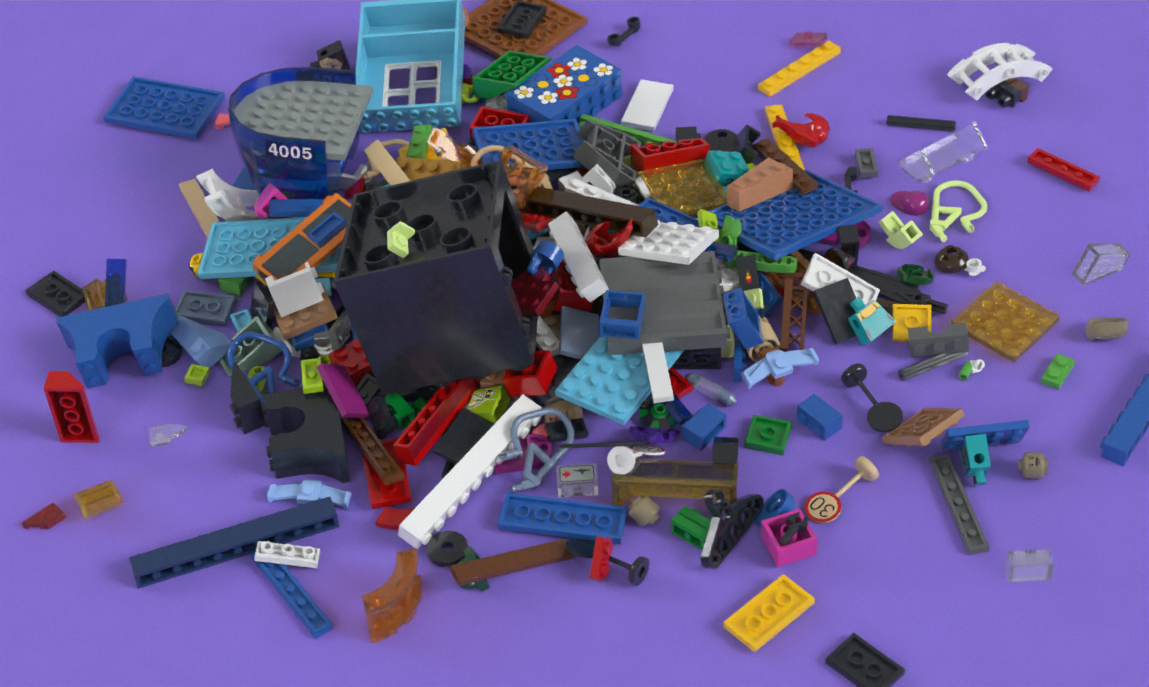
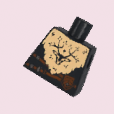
(332, 57)

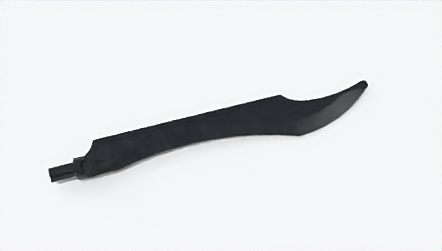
(890, 286)

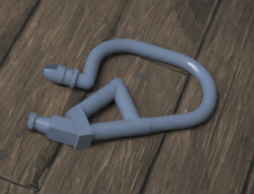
(532, 481)

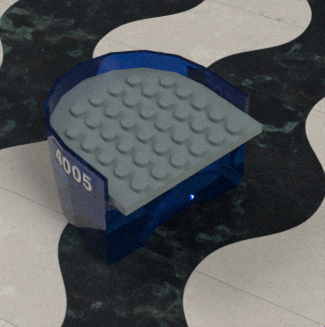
(298, 128)

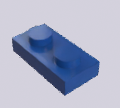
(739, 355)

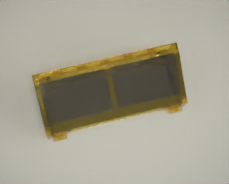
(675, 480)

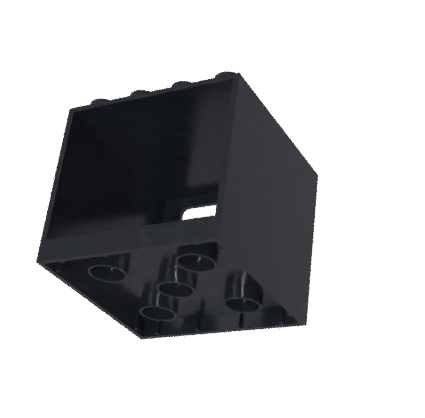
(449, 301)

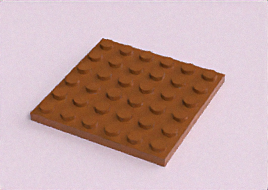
(553, 28)

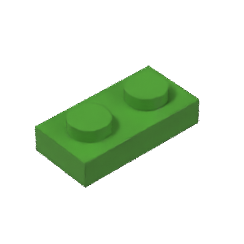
(1057, 371)

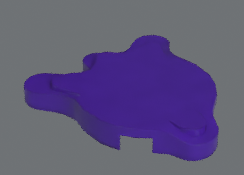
(653, 434)

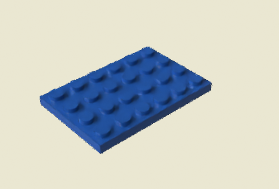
(164, 107)
(544, 141)

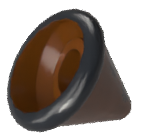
(839, 257)

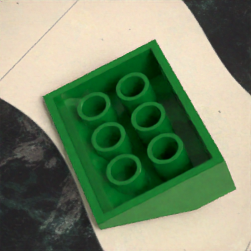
(507, 73)

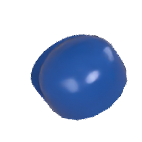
(777, 504)

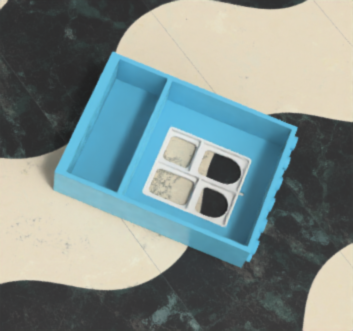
(411, 37)

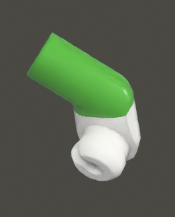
(971, 367)

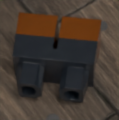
(1009, 92)

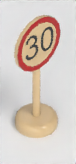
(826, 506)

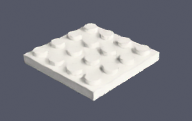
(670, 243)

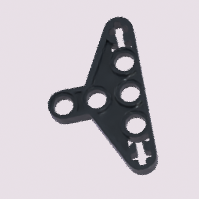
(720, 529)

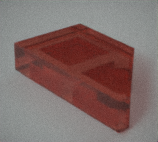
(45, 518)

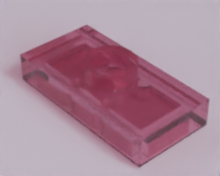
(808, 39)

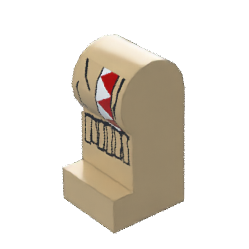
(570, 409)

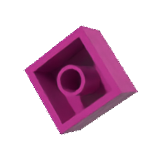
(799, 547)

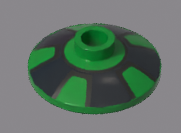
(652, 417)

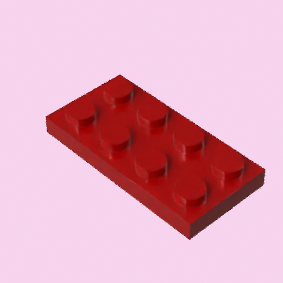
(393, 493)

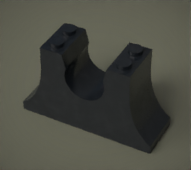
(306, 434)

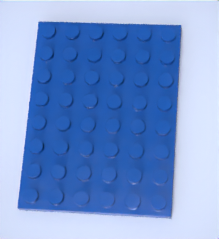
(797, 220)

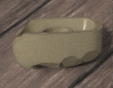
(1106, 328)

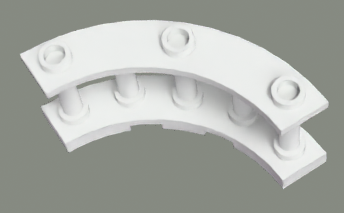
(1020, 66)
(228, 200)

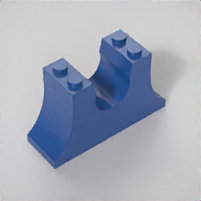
(116, 330)

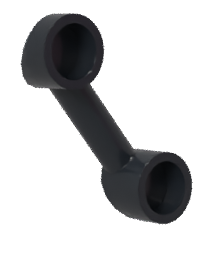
(633, 26)
(850, 175)

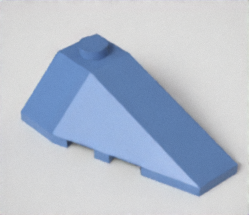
(201, 342)

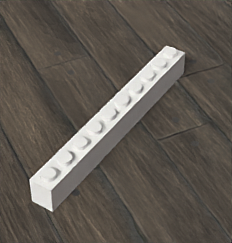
(466, 475)

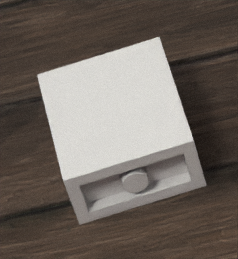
(295, 290)

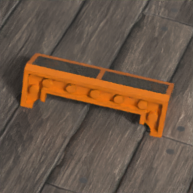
(296, 249)

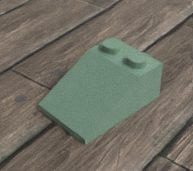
(252, 351)

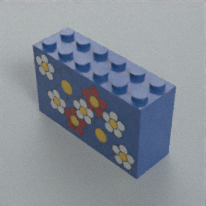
(567, 88)

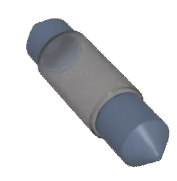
(711, 389)

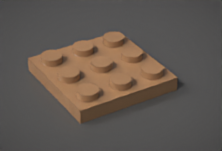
(306, 318)
(923, 426)

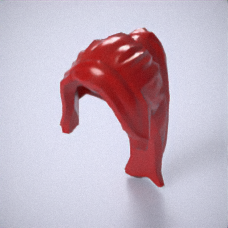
(806, 134)
(606, 244)

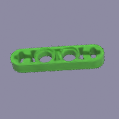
(783, 265)

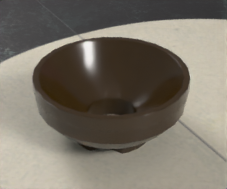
(951, 262)

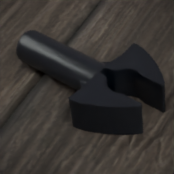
(800, 526)

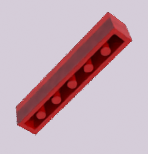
(433, 421)

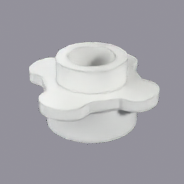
(974, 267)

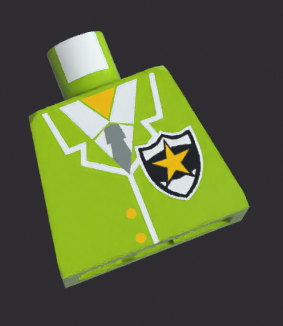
(489, 403)

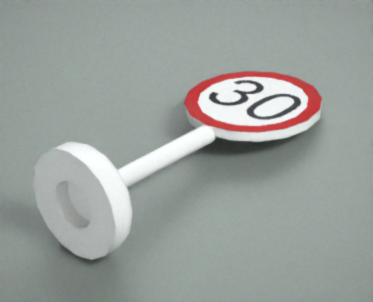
(622, 459)

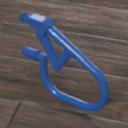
(267, 372)

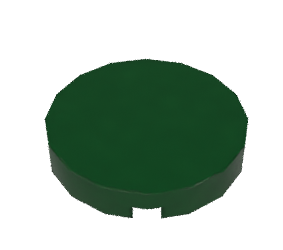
(915, 274)

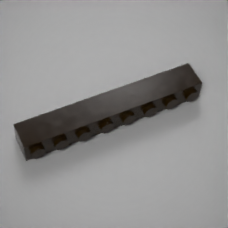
(591, 210)

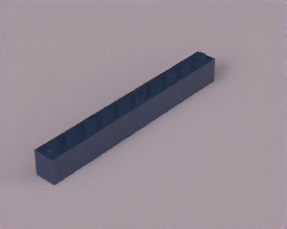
(233, 542)

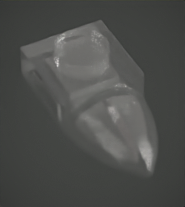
(163, 434)

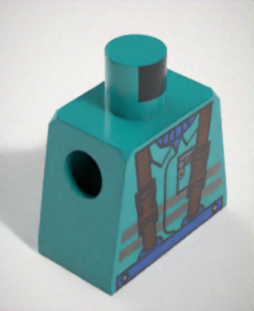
(975, 458)

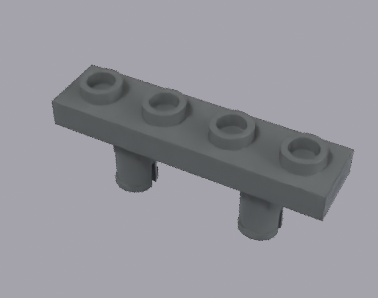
(338, 332)

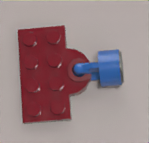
(534, 285)

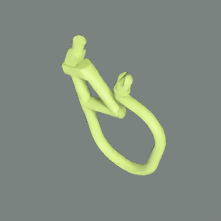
(938, 226)

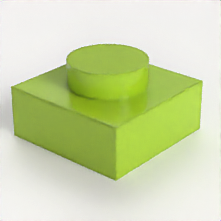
(197, 375)

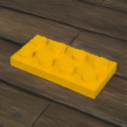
(768, 613)

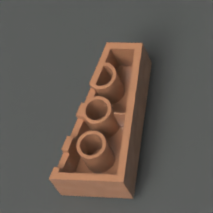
(759, 184)

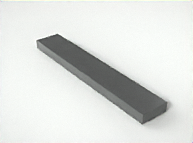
(958, 504)

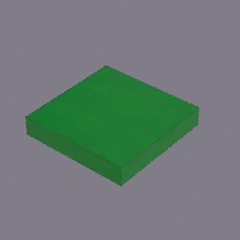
(768, 435)

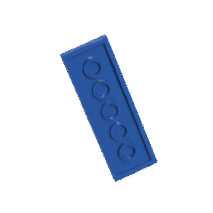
(562, 517)

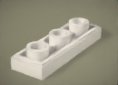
(287, 554)

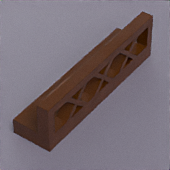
(787, 308)

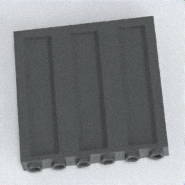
(681, 303)

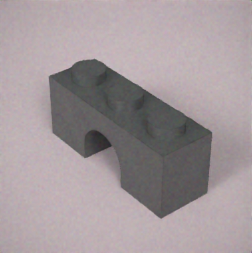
(927, 343)

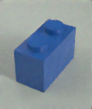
(819, 417)
(704, 426)

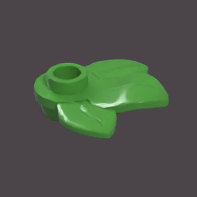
(730, 231)

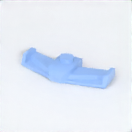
(778, 364)
(308, 492)

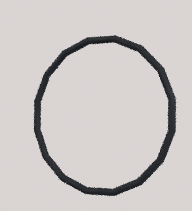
(601, 444)

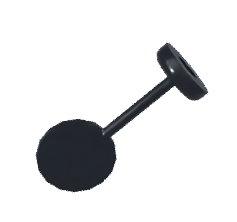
(881, 416)
(585, 549)

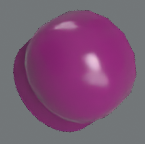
(911, 203)

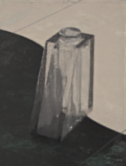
(1100, 261)

